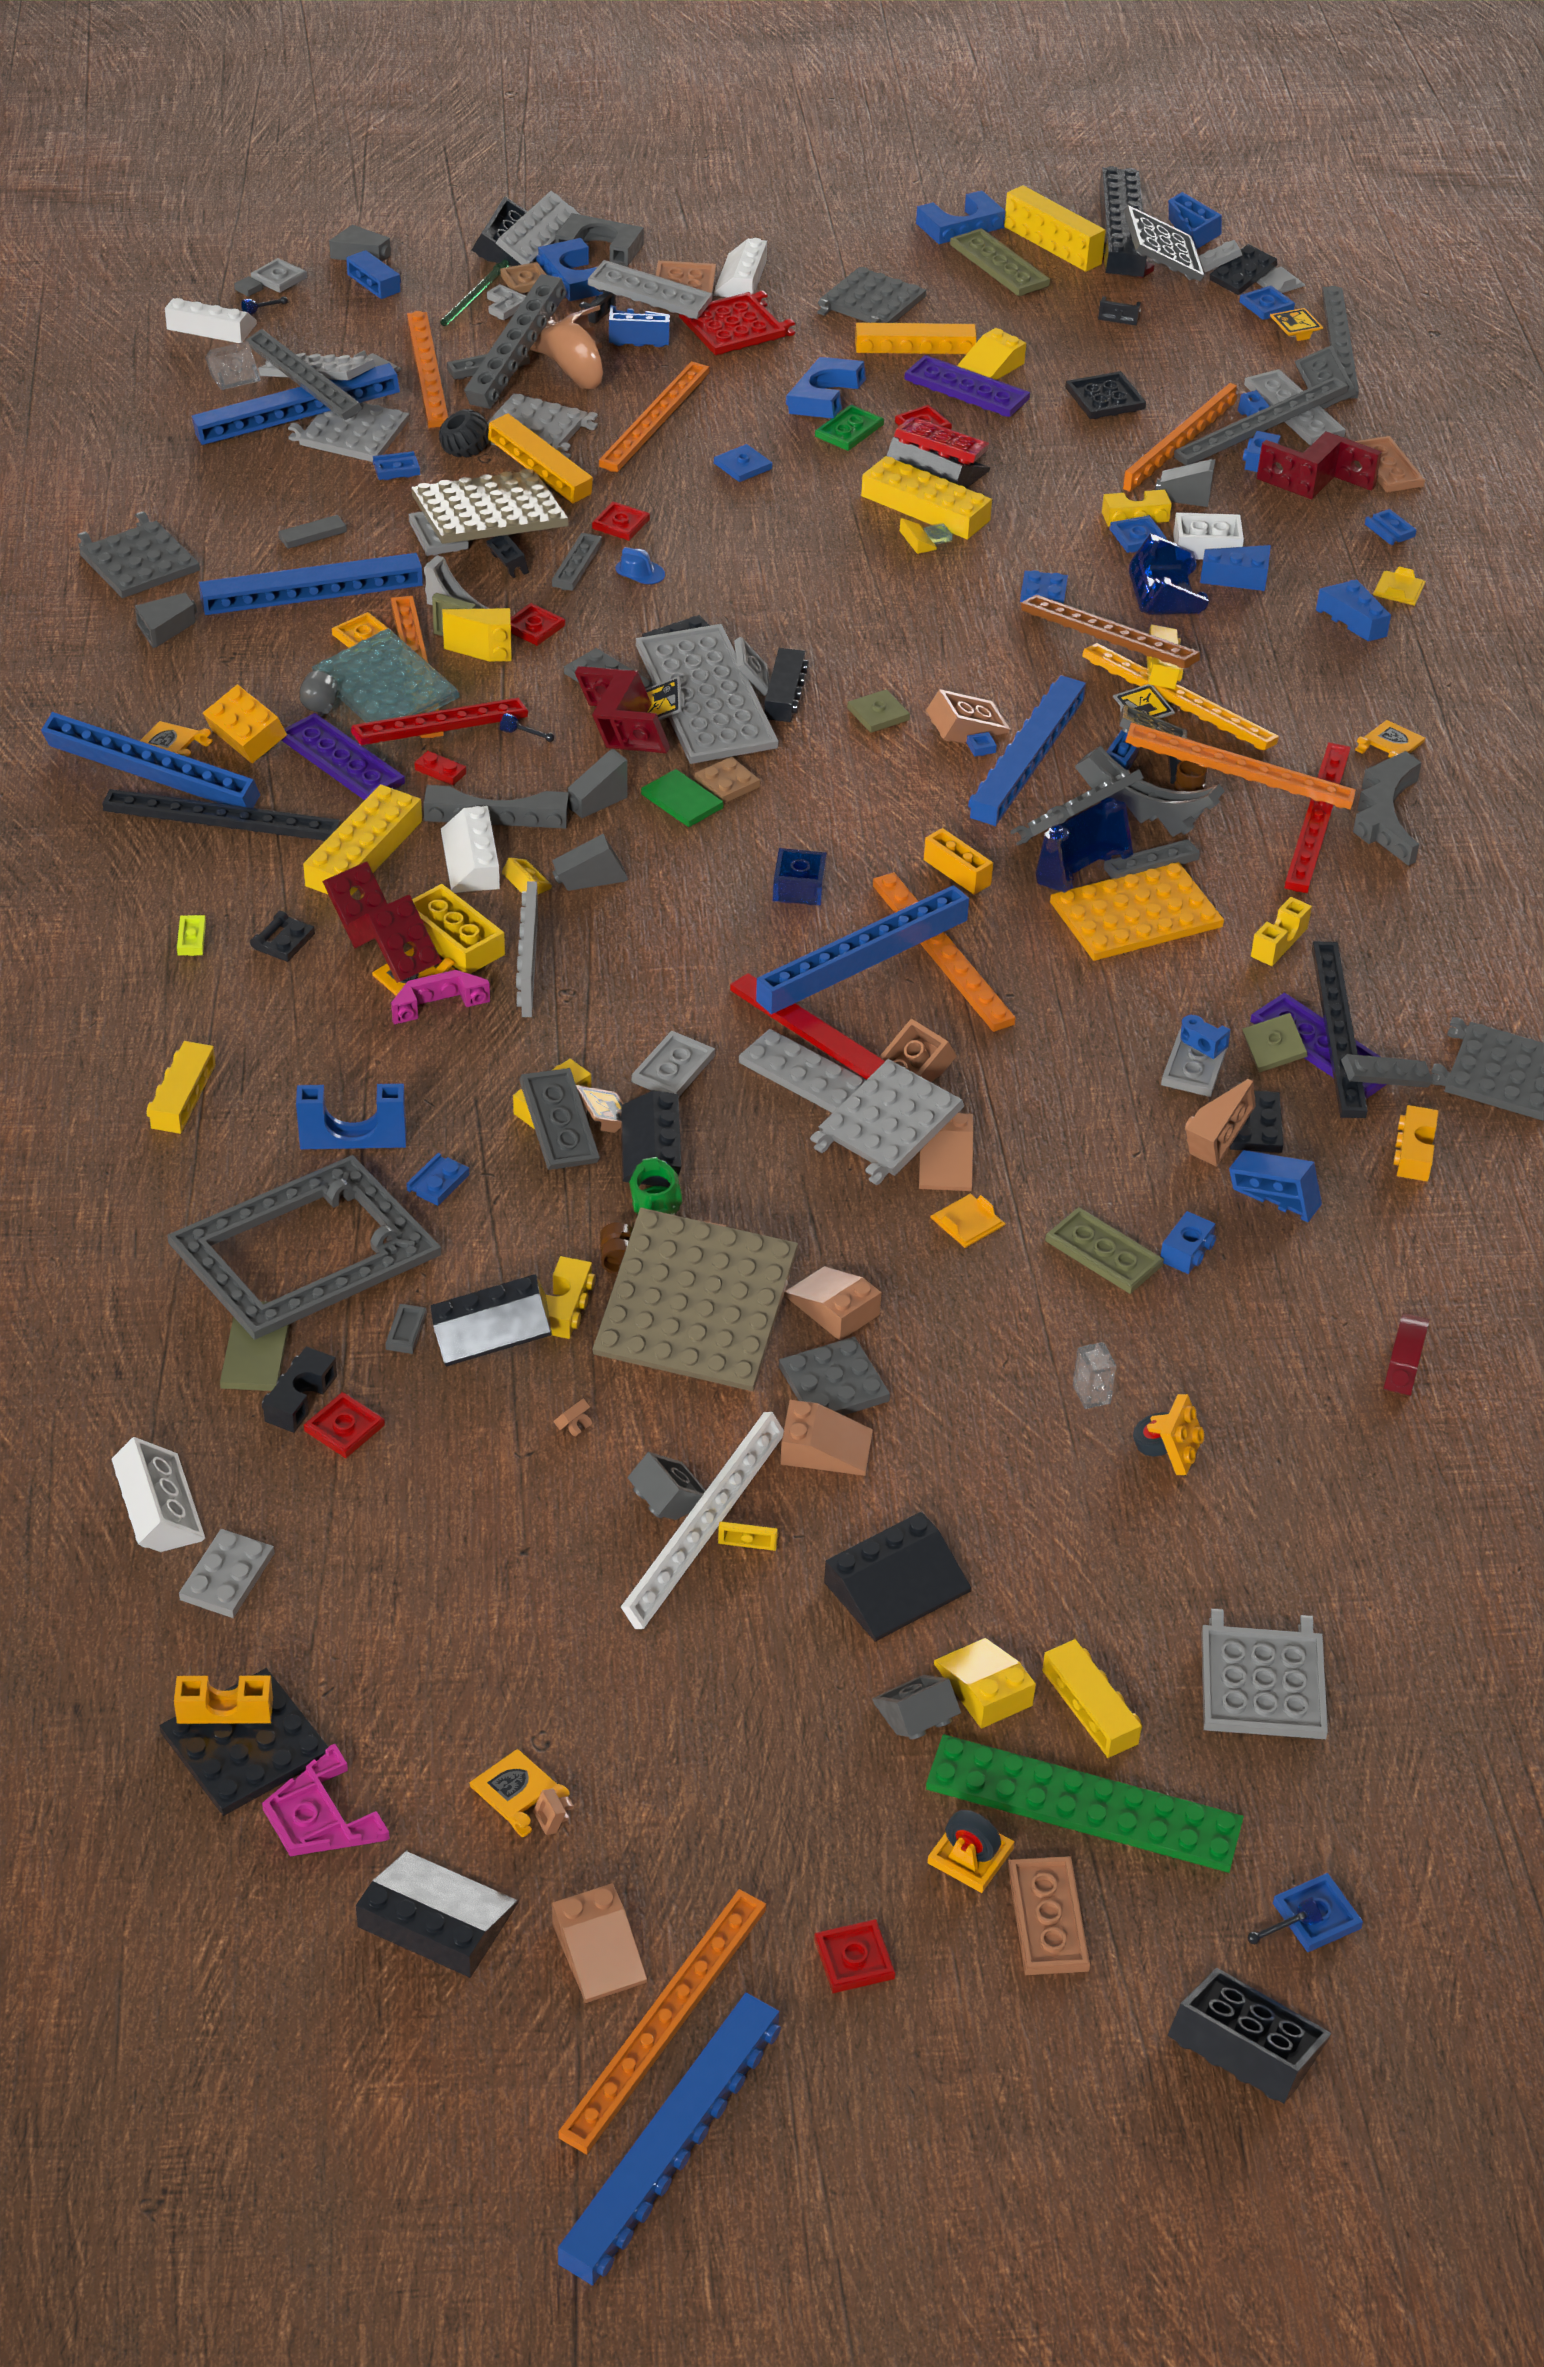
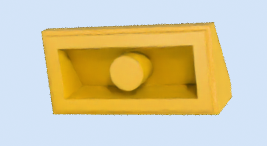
(916, 536)
(520, 871)
(748, 1536)

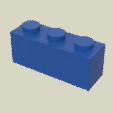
(373, 274)

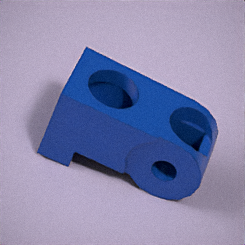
(1251, 407)
(1204, 1036)

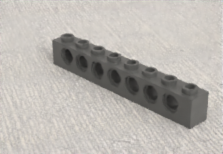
(515, 341)

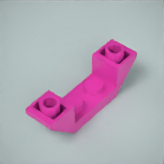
(471, 988)

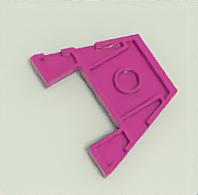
(308, 1818)

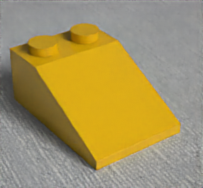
(995, 354)
(478, 633)
(987, 1681)

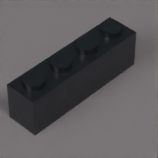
(786, 685)

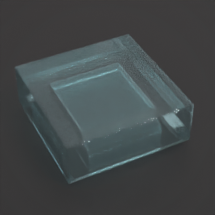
(938, 533)

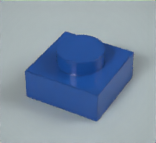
(981, 744)

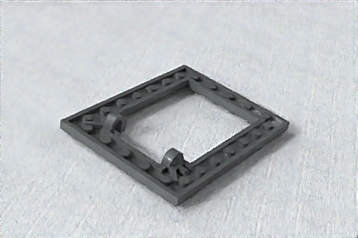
(405, 1246)

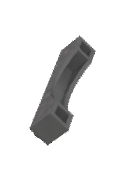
(541, 810)

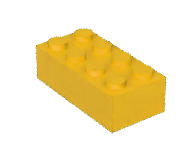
(459, 930)

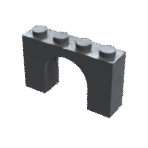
(624, 238)

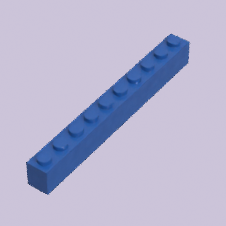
(288, 406)
(310, 583)
(1026, 750)
(150, 762)
(861, 949)
(668, 2140)

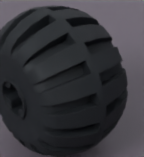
(464, 433)

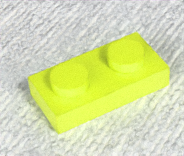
(191, 935)

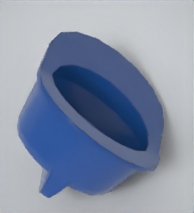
(638, 566)

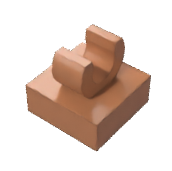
(574, 1415)
(552, 1810)

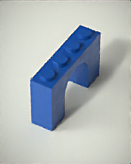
(941, 226)
(559, 258)
(810, 395)
(323, 1131)

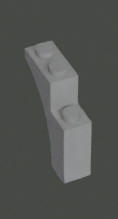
(441, 581)

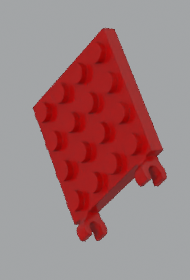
(737, 323)

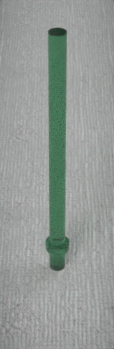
(474, 293)

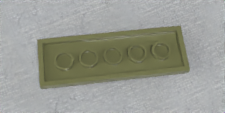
(1000, 262)

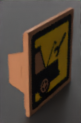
(603, 1107)

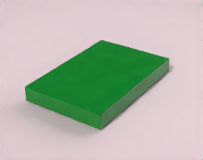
(849, 427)
(682, 798)

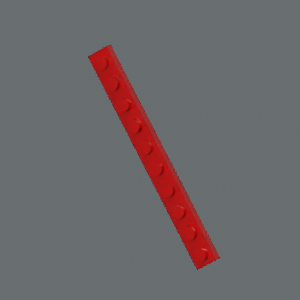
(1316, 822)

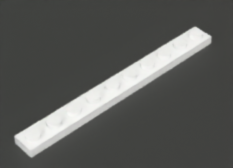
(702, 1521)

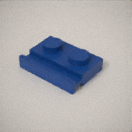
(396, 465)
(1390, 527)
(438, 1179)

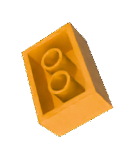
(244, 723)

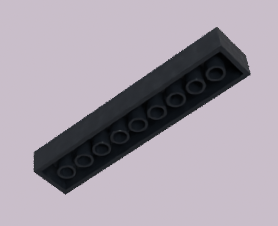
(1117, 191)

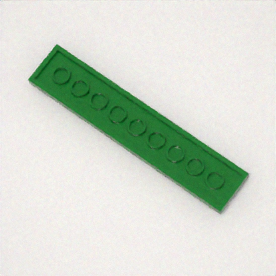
(1085, 1803)

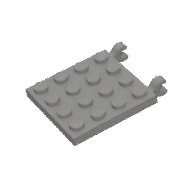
(547, 420)
(358, 437)
(888, 1119)
(1263, 1680)

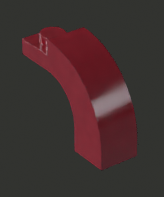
(1406, 1354)

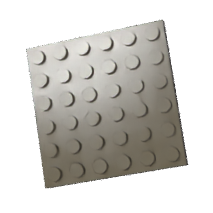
(488, 506)
(696, 1299)

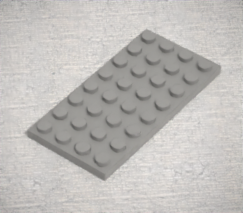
(720, 705)

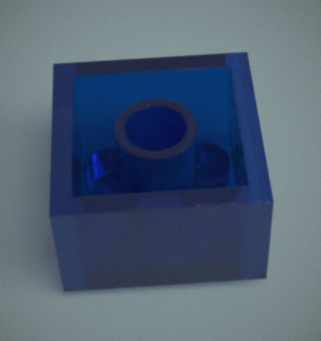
(799, 876)

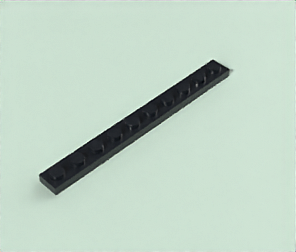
(219, 815)
(1338, 1027)

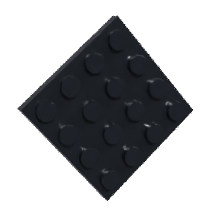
(246, 1759)

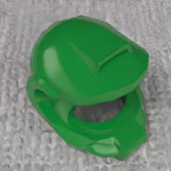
(656, 1197)

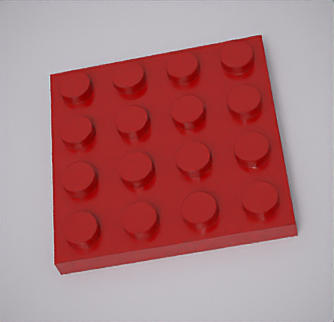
(941, 439)

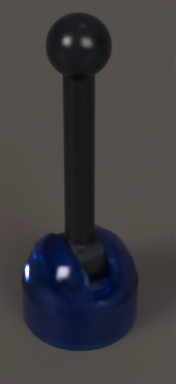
(251, 306)
(510, 723)
(1307, 1913)

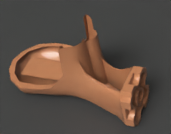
(573, 348)

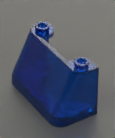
(1161, 578)
(1083, 840)

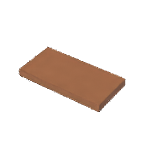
(1395, 469)
(1048, 1915)

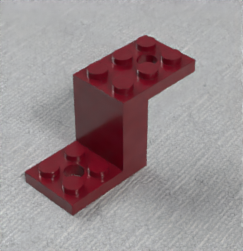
(1312, 470)
(622, 709)
(387, 923)

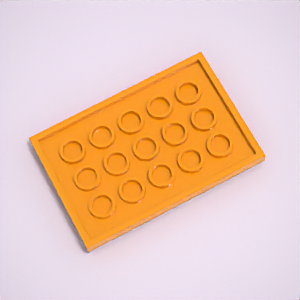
(1136, 911)

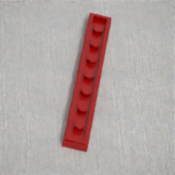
(437, 721)
(813, 1030)

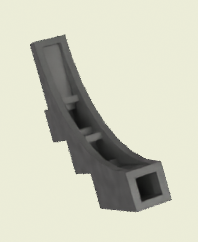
(1146, 801)
(1376, 808)

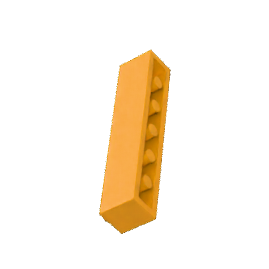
(914, 338)
(540, 457)

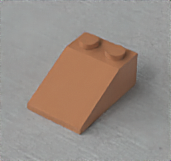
(964, 715)
(920, 1051)
(1219, 1123)
(948, 1157)
(836, 1300)
(824, 1440)
(598, 1942)

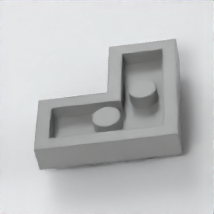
(506, 301)

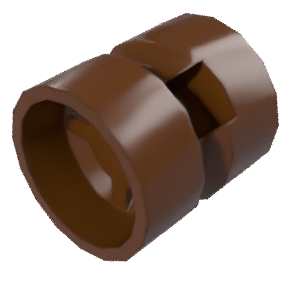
(1190, 777)
(613, 1244)

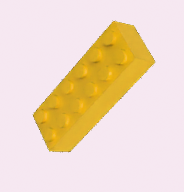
(1054, 228)
(926, 497)
(364, 836)

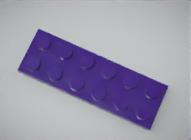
(967, 386)
(340, 756)
(1312, 1032)

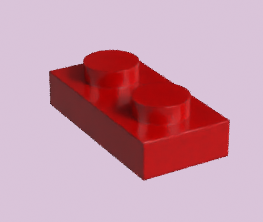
(440, 768)

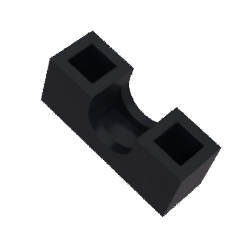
(286, 1403)

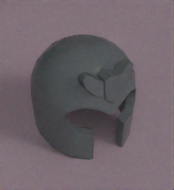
(318, 692)

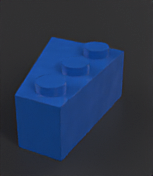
(1194, 219)
(638, 328)
(1236, 567)
(1356, 608)
(1279, 1180)

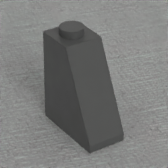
(357, 239)
(1188, 483)
(165, 617)
(600, 785)
(589, 866)

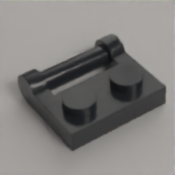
(288, 941)

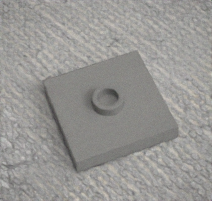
(279, 275)
(752, 665)

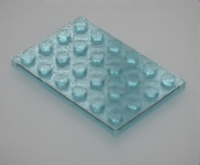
(387, 679)

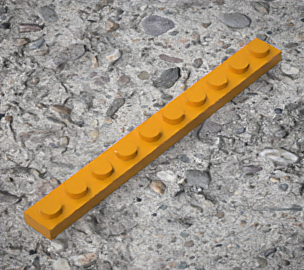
(1184, 698)

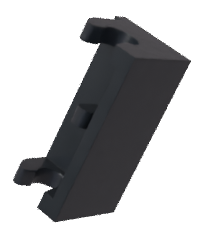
(605, 301)
(1119, 312)
(508, 554)

